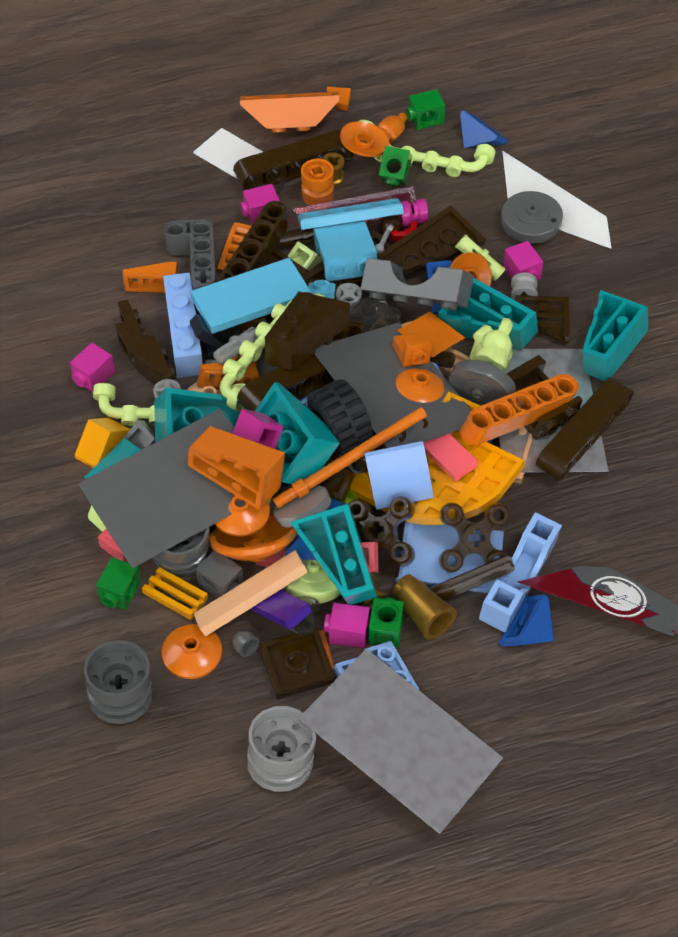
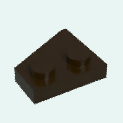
(551, 315)

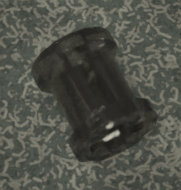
(308, 624)

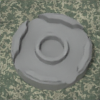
(314, 502)

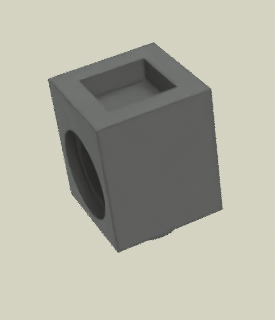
(218, 574)

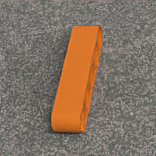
(517, 409)

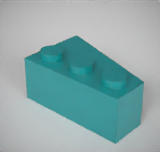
(489, 307)
(613, 334)
(339, 551)

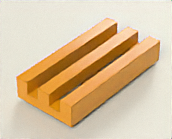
(156, 581)

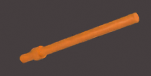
(301, 487)

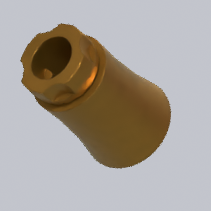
(424, 607)

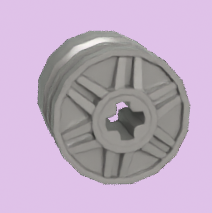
(277, 734)

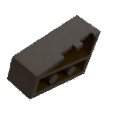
(304, 327)

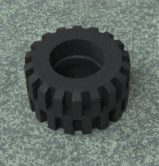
(343, 413)

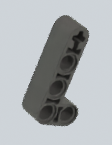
(197, 240)

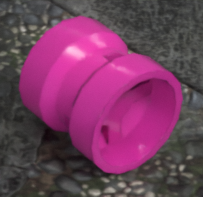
(414, 212)

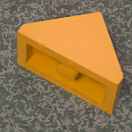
(99, 439)

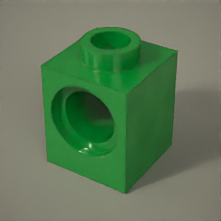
(426, 109)
(395, 155)
(118, 584)
(381, 631)

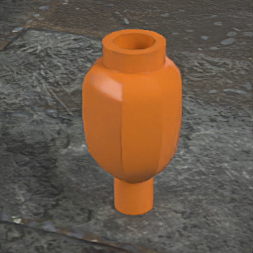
(393, 126)

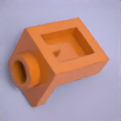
(412, 349)

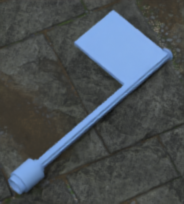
(431, 541)

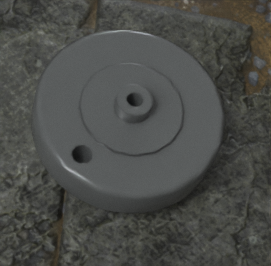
(531, 217)
(480, 381)

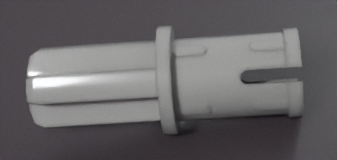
(232, 348)

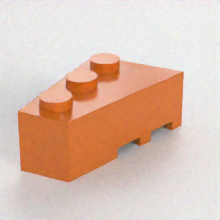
(238, 465)

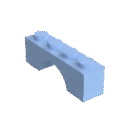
(180, 312)
(530, 556)

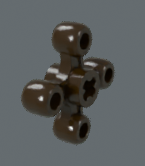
(390, 522)
(465, 528)

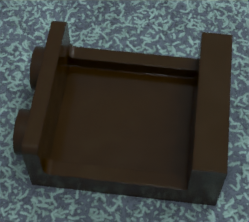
(530, 374)

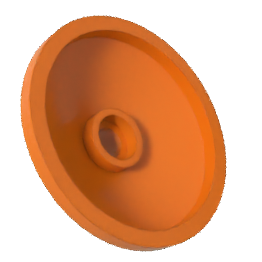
(255, 547)

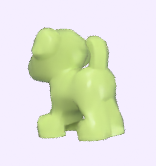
(493, 345)

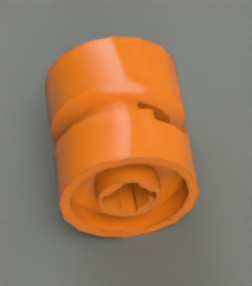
(317, 181)

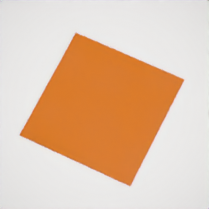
(434, 329)

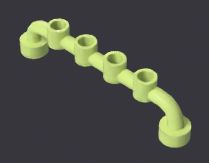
(454, 165)
(250, 352)
(129, 413)

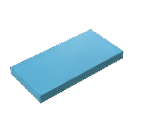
(248, 295)

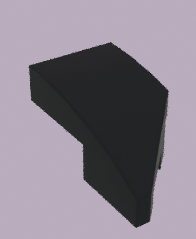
(201, 331)

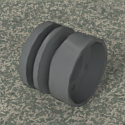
(184, 557)
(118, 681)

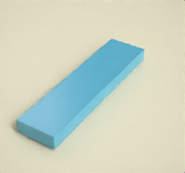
(350, 213)

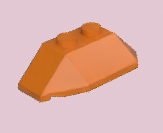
(290, 110)

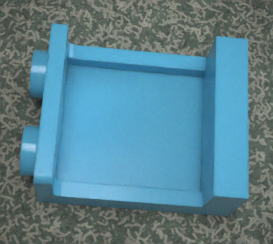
(344, 249)

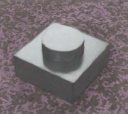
(140, 435)

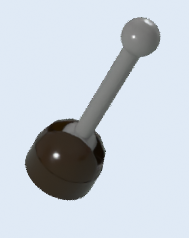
(387, 229)

